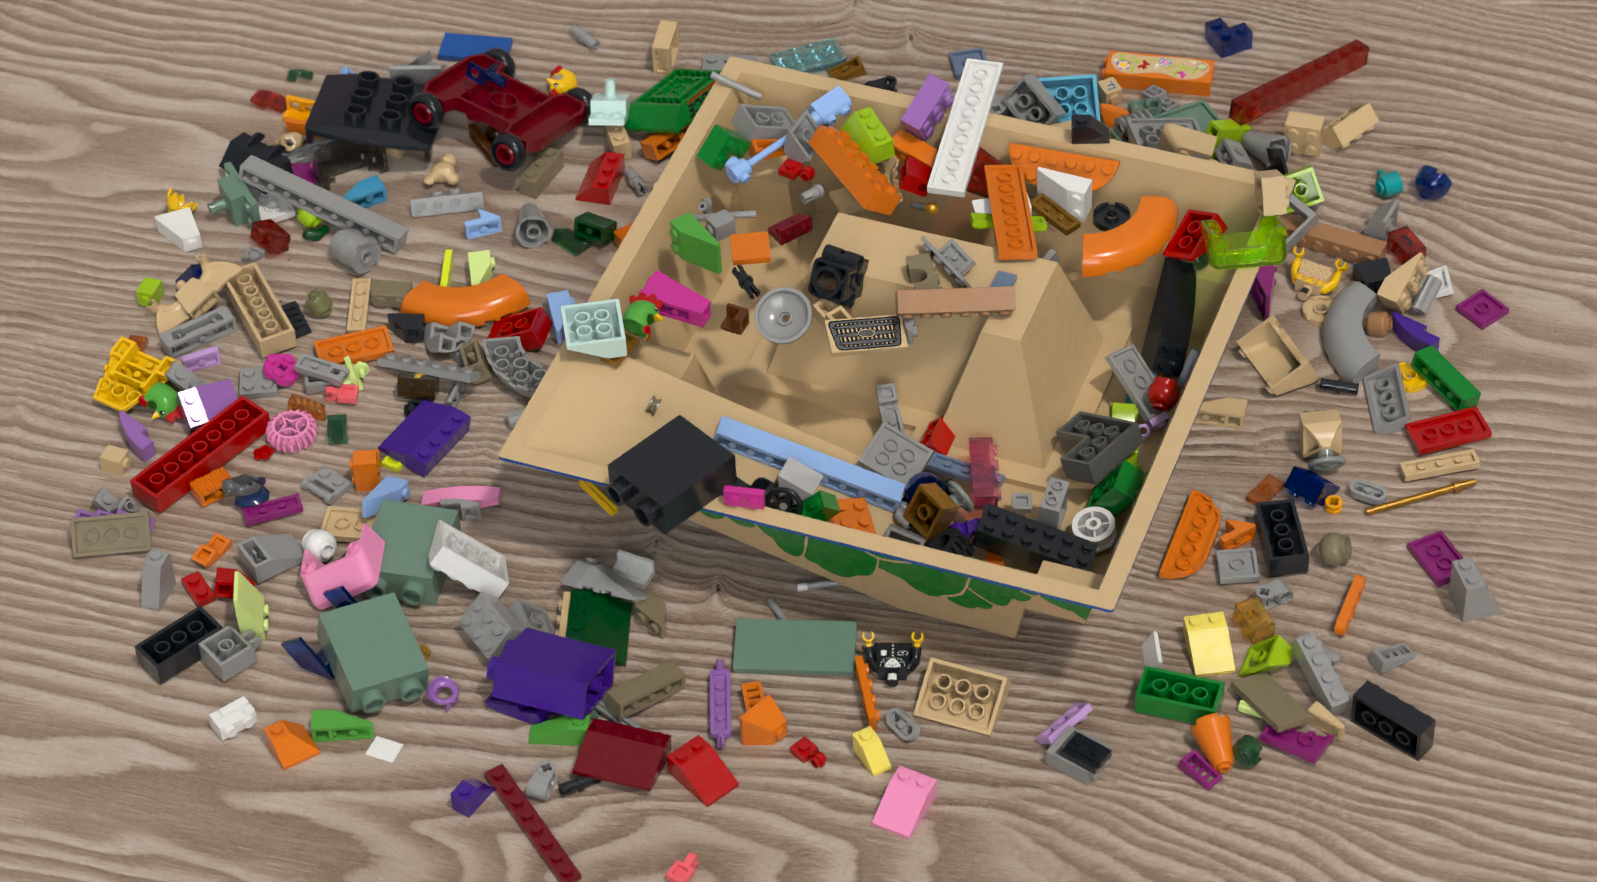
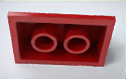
(602, 179)

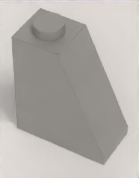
(157, 579)

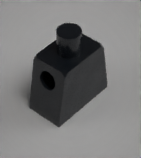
(1371, 273)

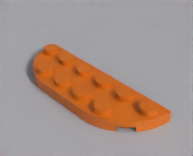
(1094, 168)
(1192, 538)

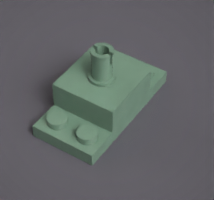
(235, 199)

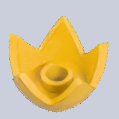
(177, 202)

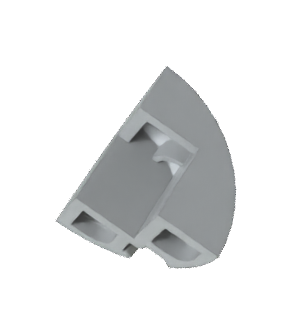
(447, 338)

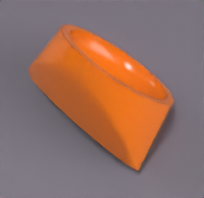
(1110, 112)

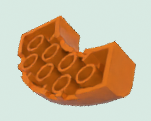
(1132, 241)
(466, 304)

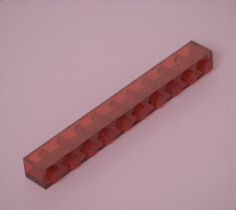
(1298, 82)

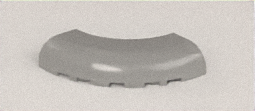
(1344, 333)
(512, 365)

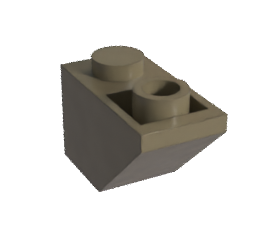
(652, 615)

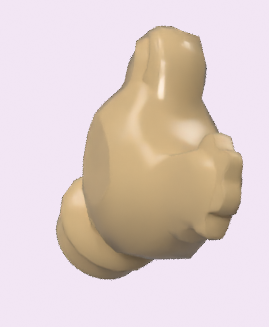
(291, 140)
(443, 171)

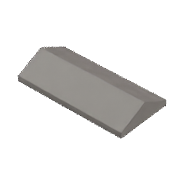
(1387, 399)

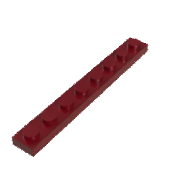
(532, 825)

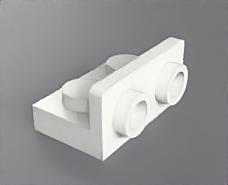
(634, 569)

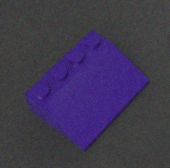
(426, 436)

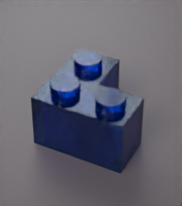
(1228, 40)

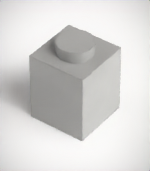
(720, 225)

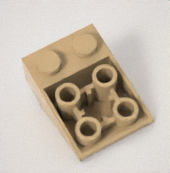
(1403, 283)

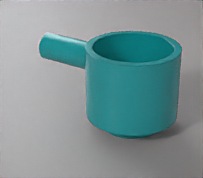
(1388, 183)

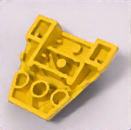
(129, 375)

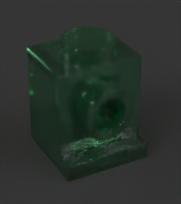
(337, 429)

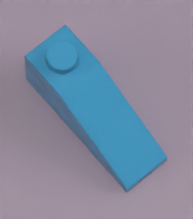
(367, 192)

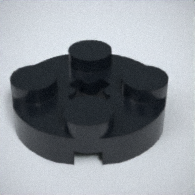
(1104, 211)

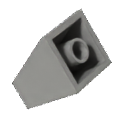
(1470, 591)

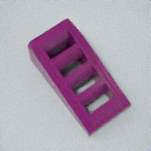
(1185, 766)

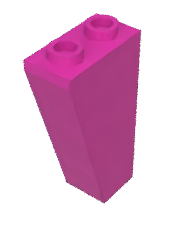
(678, 300)

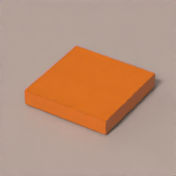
(750, 248)

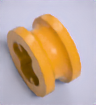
(1333, 499)

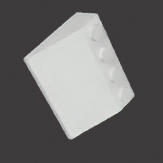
(468, 560)

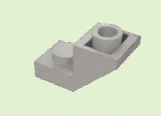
(106, 501)

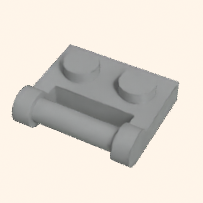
(329, 480)

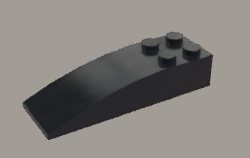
(1171, 318)

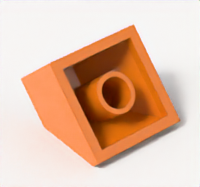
(762, 724)
(290, 743)

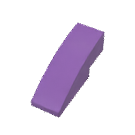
(137, 437)

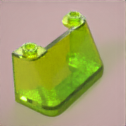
(1246, 248)

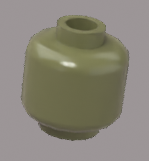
(319, 303)

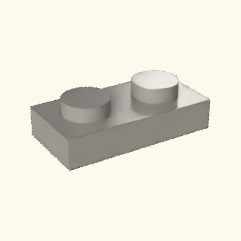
(182, 376)

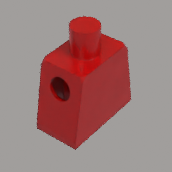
(914, 176)

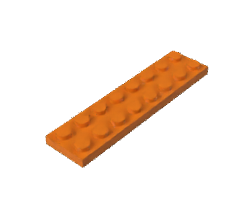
(1010, 212)

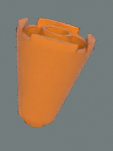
(1215, 740)

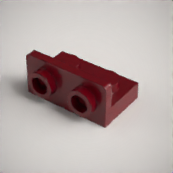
(791, 228)

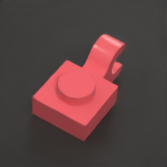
(343, 394)
(683, 870)

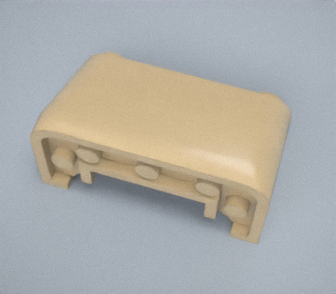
(1276, 358)

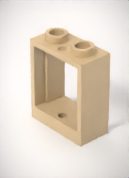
(665, 47)

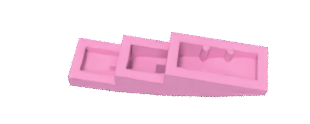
(484, 495)

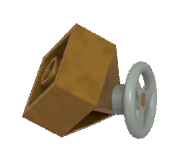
(934, 510)

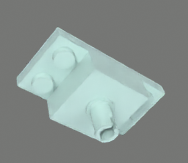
(609, 107)

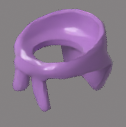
(436, 687)

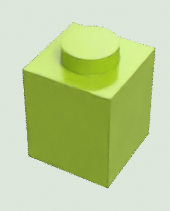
(150, 289)

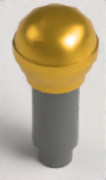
(931, 208)

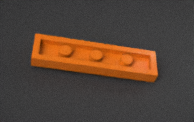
(865, 687)

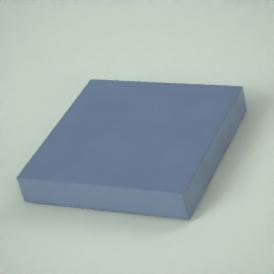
(959, 59)

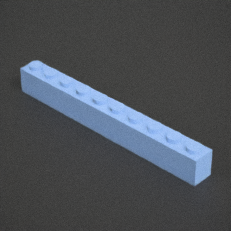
(837, 473)

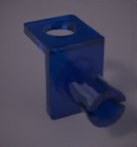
(486, 75)

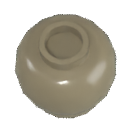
(1334, 548)

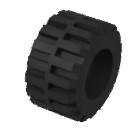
(952, 541)

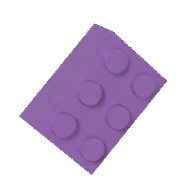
(927, 108)

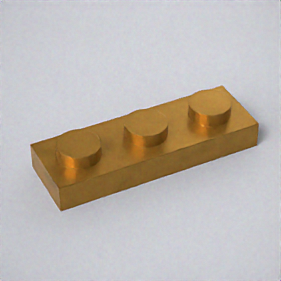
(1055, 214)

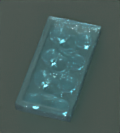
(811, 57)

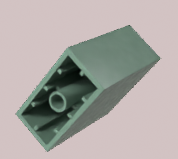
(405, 560)
(373, 653)

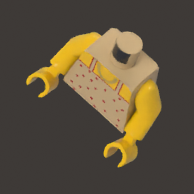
(1313, 278)

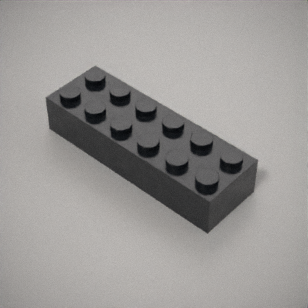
(1030, 541)

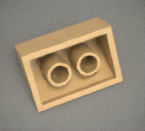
(1349, 126)

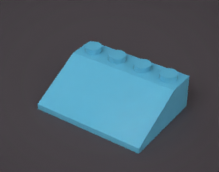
(1074, 94)

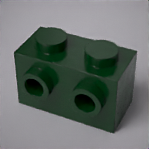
(595, 227)

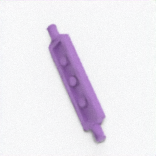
(720, 703)

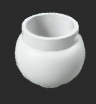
(320, 544)

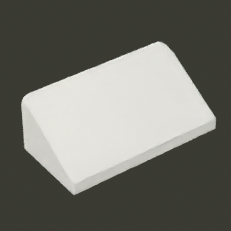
(1151, 651)

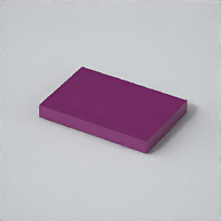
(1435, 556)

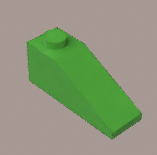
(339, 726)
(560, 731)

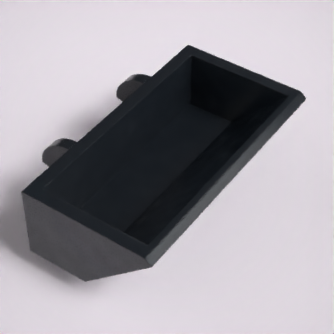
(246, 145)

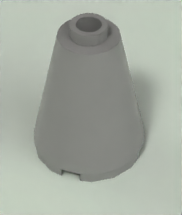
(1257, 142)
(532, 227)

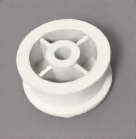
(1096, 526)

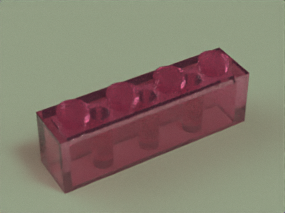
(983, 472)

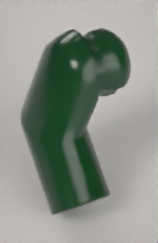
(314, 234)

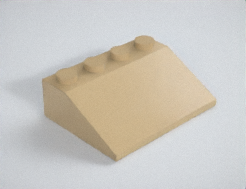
(962, 696)

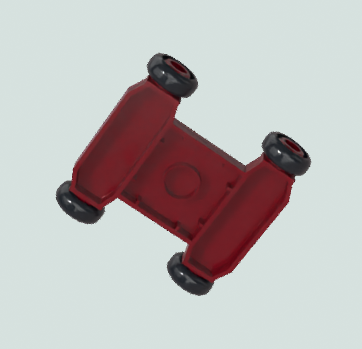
(519, 113)

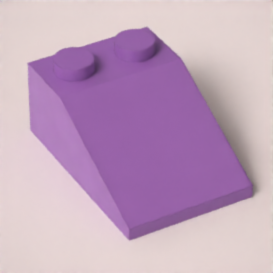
(205, 402)

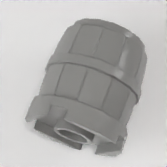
(355, 250)

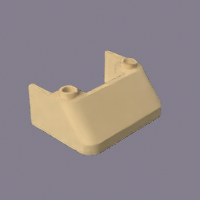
(1186, 141)

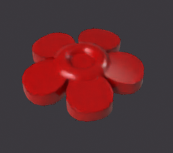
(264, 452)

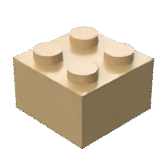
(1305, 133)
(1270, 192)

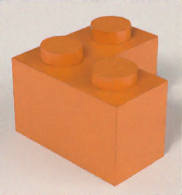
(366, 469)

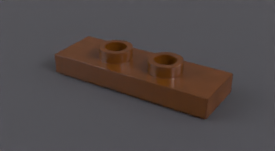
(481, 141)

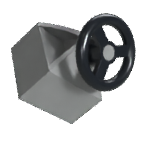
(793, 486)

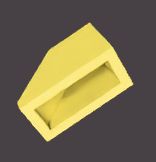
(870, 751)

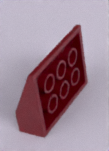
(622, 754)

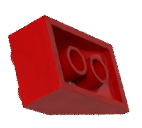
(1188, 239)
(529, 325)
(701, 771)

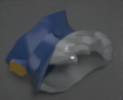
(247, 489)

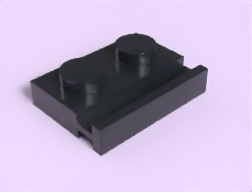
(1086, 753)

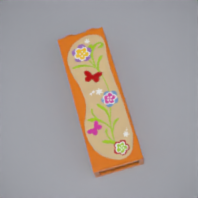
(1168, 72)

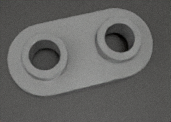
(1368, 492)
(904, 725)

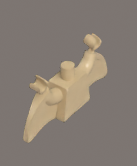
(196, 295)

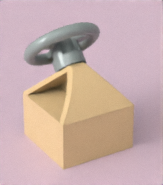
(1322, 438)

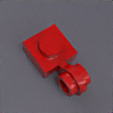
(792, 169)
(807, 750)

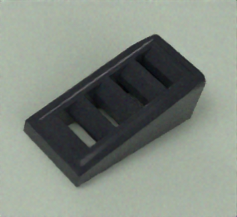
(296, 318)

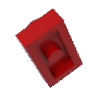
(198, 589)

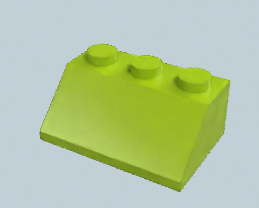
(870, 135)

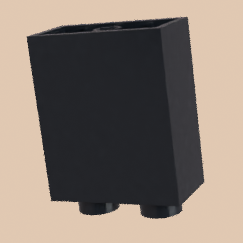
(671, 474)

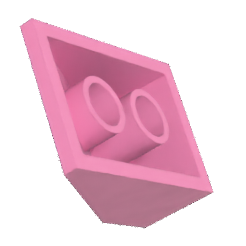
(905, 802)

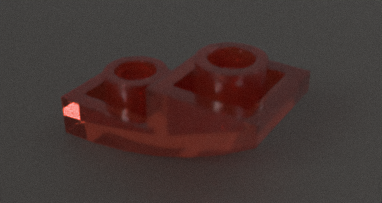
(267, 98)

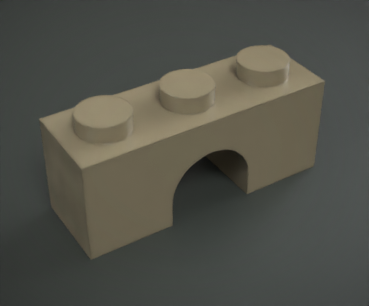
(922, 272)

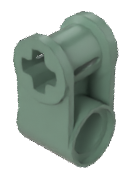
(1152, 104)

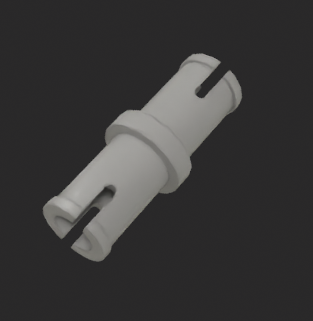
(584, 37)
(635, 180)

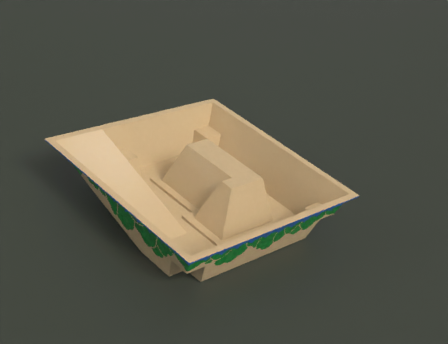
(983, 374)

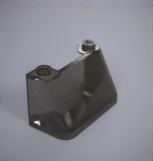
(346, 157)

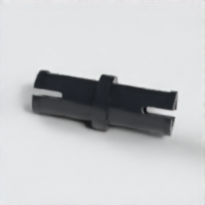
(745, 282)
(1339, 386)
(576, 784)

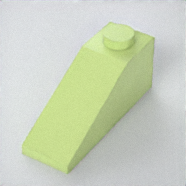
(480, 266)

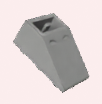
(269, 555)

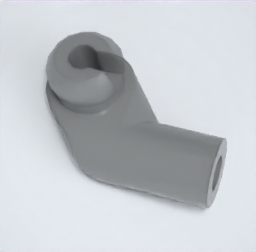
(706, 205)
(900, 510)

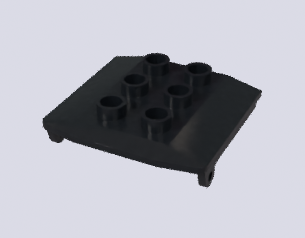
(369, 112)

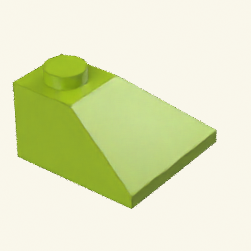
(1266, 656)

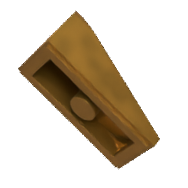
(847, 70)

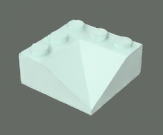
(595, 328)

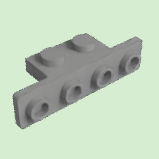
(447, 202)
(954, 259)

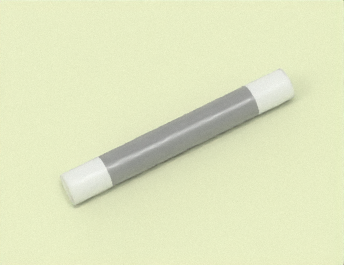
(816, 585)

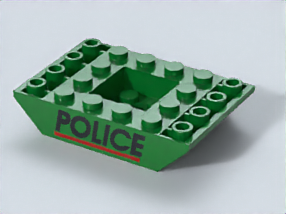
(670, 102)

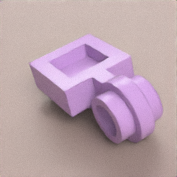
(1156, 422)

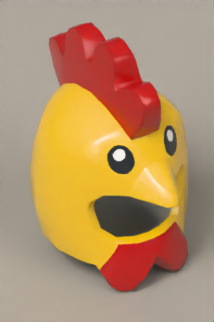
(567, 82)

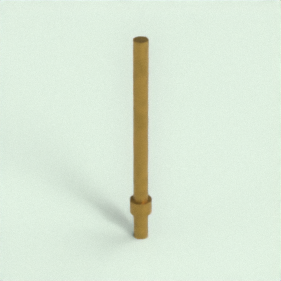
(1454, 487)

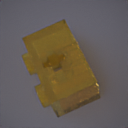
(1254, 620)

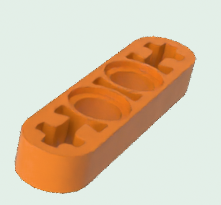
(1350, 605)

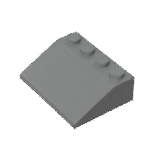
(1148, 130)

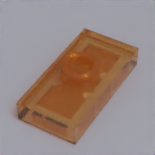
(1265, 490)

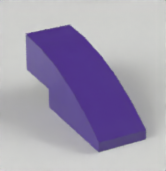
(1413, 333)
(517, 711)

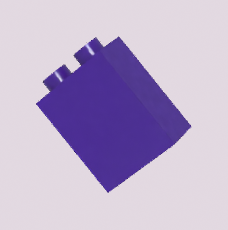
(552, 673)

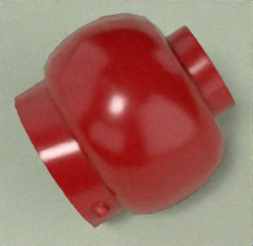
(1163, 393)

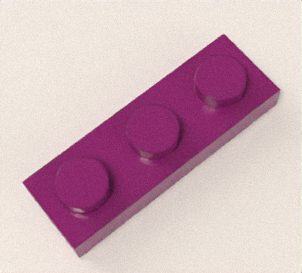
(273, 509)

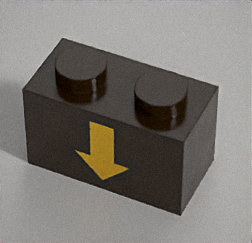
(417, 385)

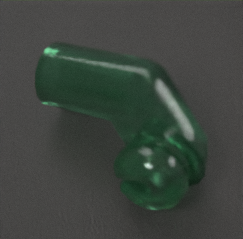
(293, 73)

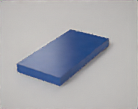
(459, 46)

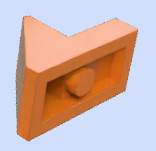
(1236, 534)

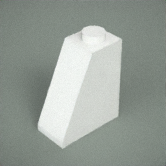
(180, 229)

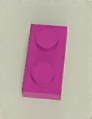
(744, 497)

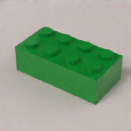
(1178, 695)

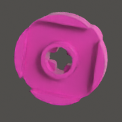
(273, 369)

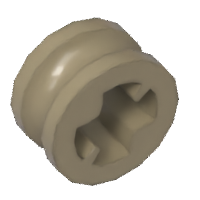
(653, 405)

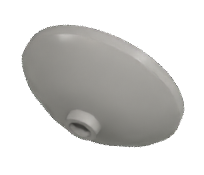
(776, 306)

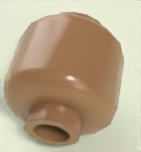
(1378, 323)

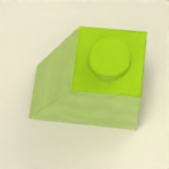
(1226, 129)

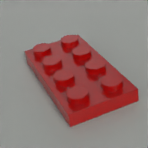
(1448, 430)

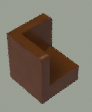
(736, 319)

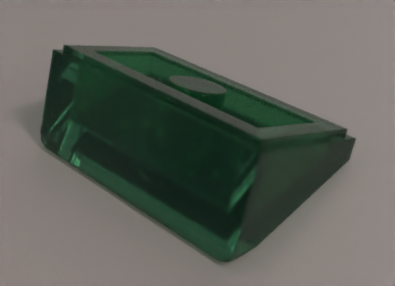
(568, 241)

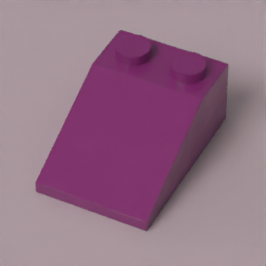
(1263, 289)

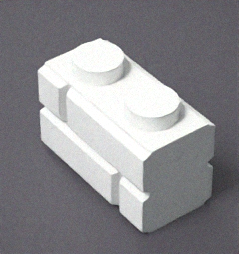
(233, 718)

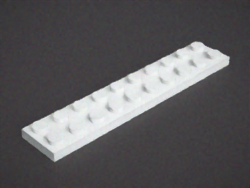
(965, 128)

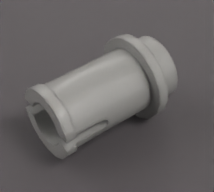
(815, 192)

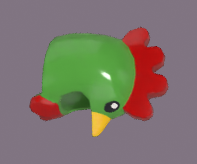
(642, 314)
(163, 401)

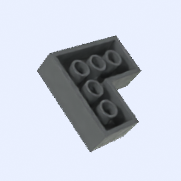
(1096, 445)

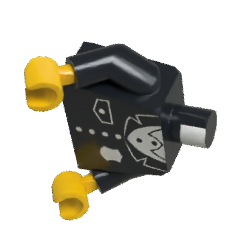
(893, 660)

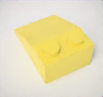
(1208, 644)

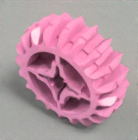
(291, 431)

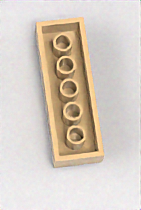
(260, 311)

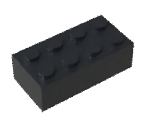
(1281, 537)
(176, 644)
(1393, 720)

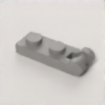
(322, 369)

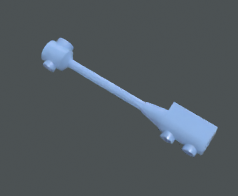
(822, 111)

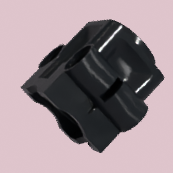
(838, 276)

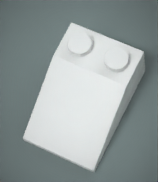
(1067, 191)

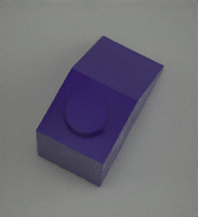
(469, 796)

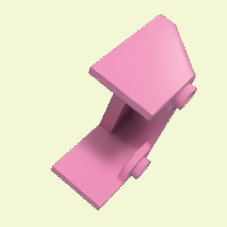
(355, 571)

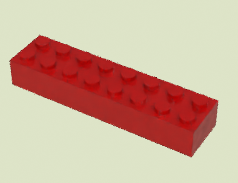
(200, 454)

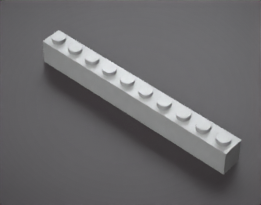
(322, 203)

